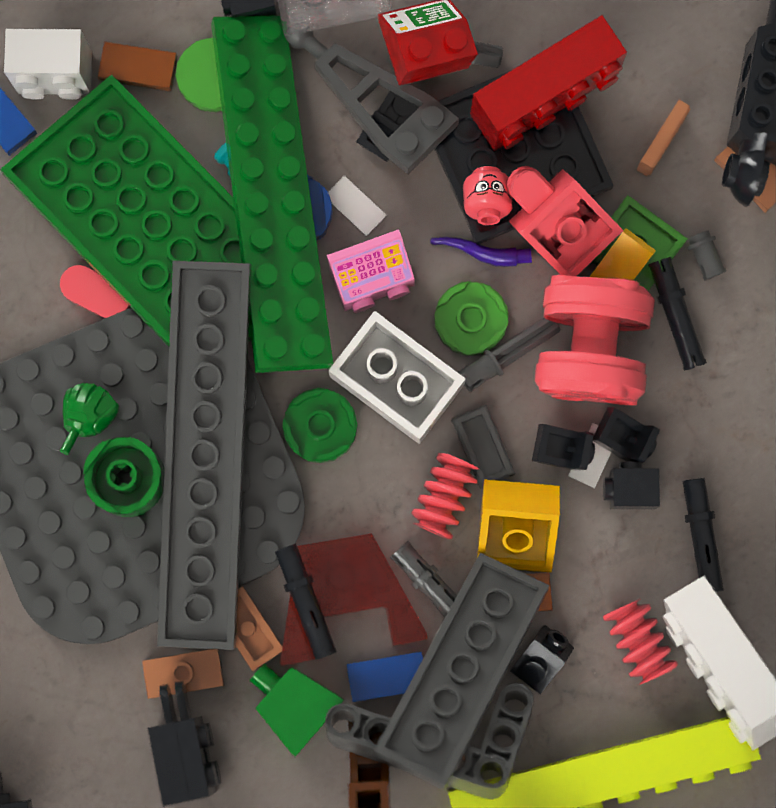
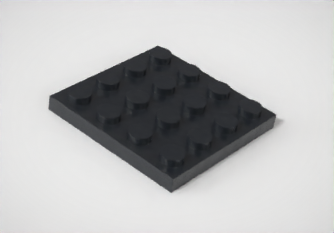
(558, 146)

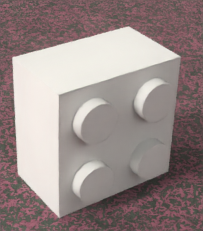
(48, 62)

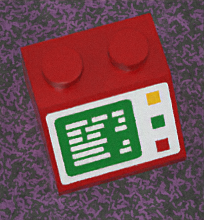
(427, 40)

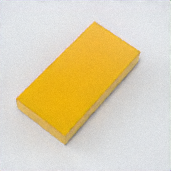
(624, 258)

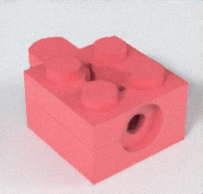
(560, 219)

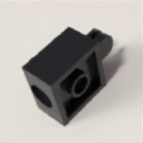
(182, 751)

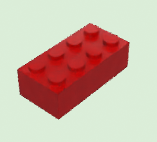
(548, 84)

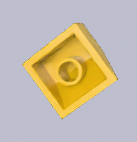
(519, 524)

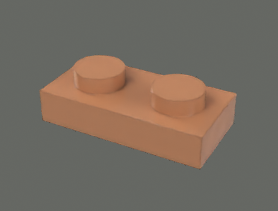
(253, 634)

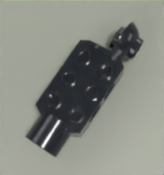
(754, 116)

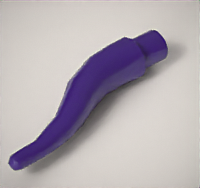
(494, 256)

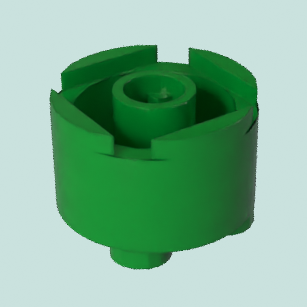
(102, 480)

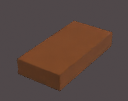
(138, 66)

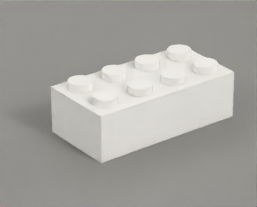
(725, 660)

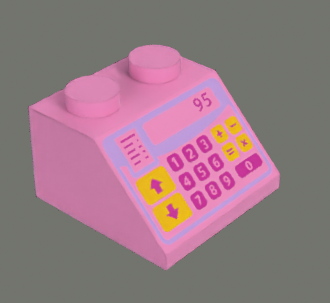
(371, 271)

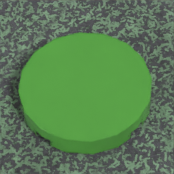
(198, 76)
(471, 318)

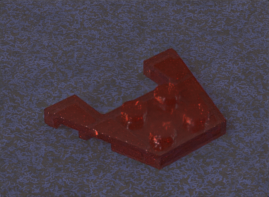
(349, 579)

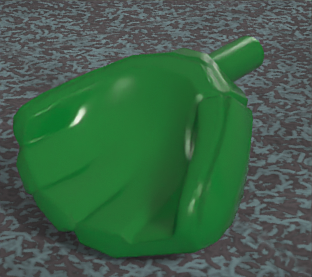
(86, 412)

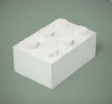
(396, 377)

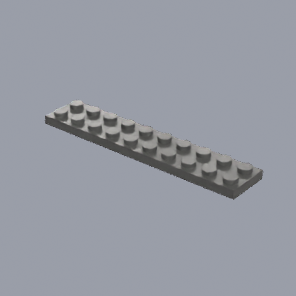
(204, 455)

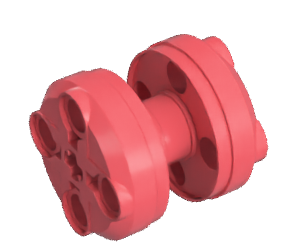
(597, 312)

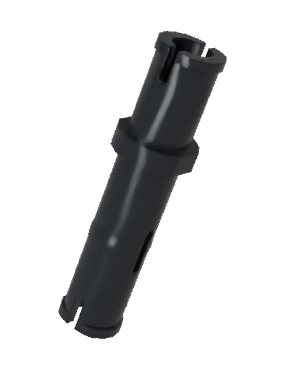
(677, 313)
(702, 532)
(305, 601)

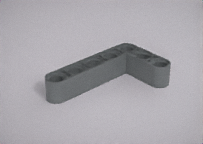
(474, 759)

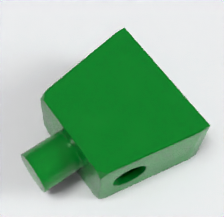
(293, 705)

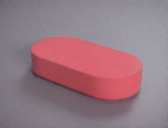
(91, 292)

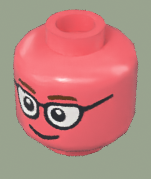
(487, 195)

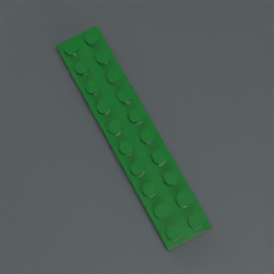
(271, 194)

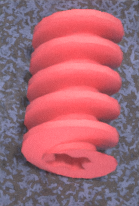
(444, 495)
(640, 641)

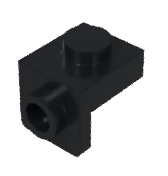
(626, 436)
(563, 447)
(542, 659)

